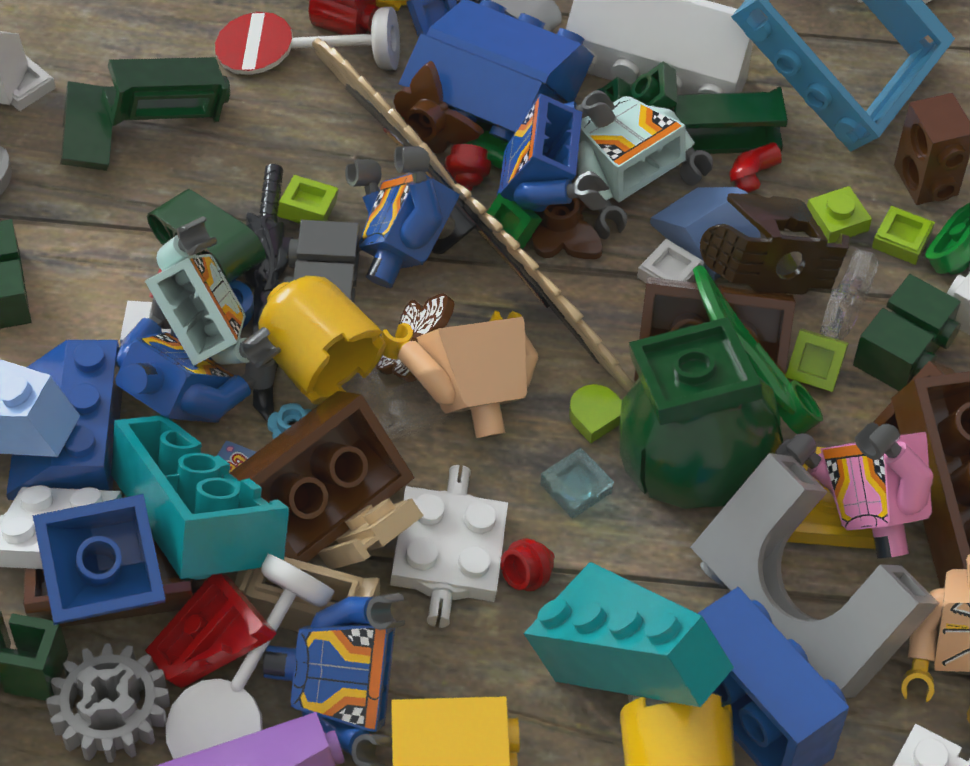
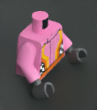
(874, 481)

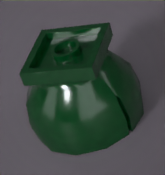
(696, 416)

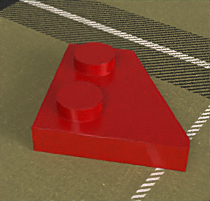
(209, 632)

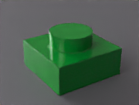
(515, 220)

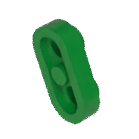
(951, 246)

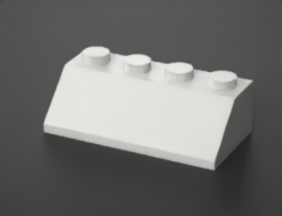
(688, 35)

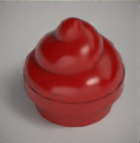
(468, 164)
(527, 565)

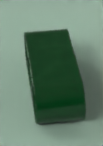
(237, 245)

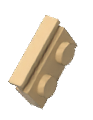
(370, 530)

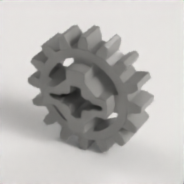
(108, 707)

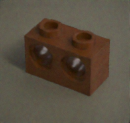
(934, 149)

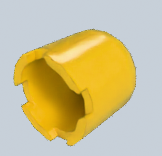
(320, 336)
(677, 734)

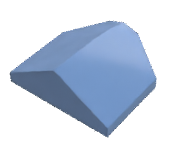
(695, 213)

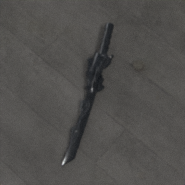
(266, 274)

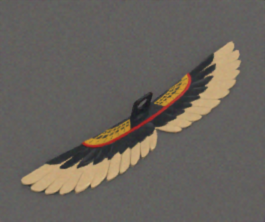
(471, 214)

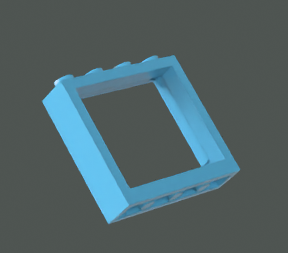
(905, 19)

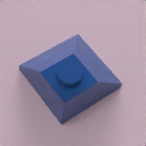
(98, 559)

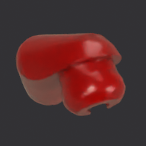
(752, 161)

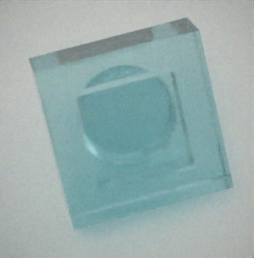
(576, 483)

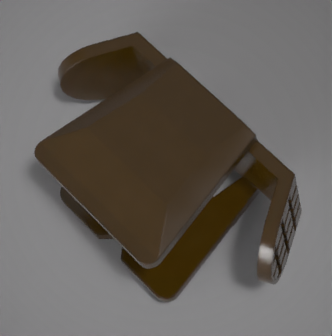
(767, 261)

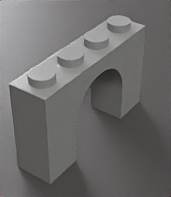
(746, 552)

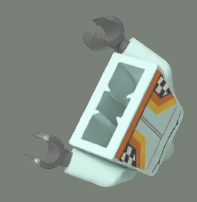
(635, 152)
(202, 303)

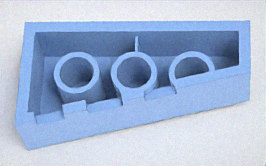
(33, 412)

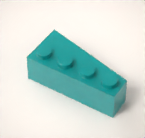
(193, 504)
(627, 641)

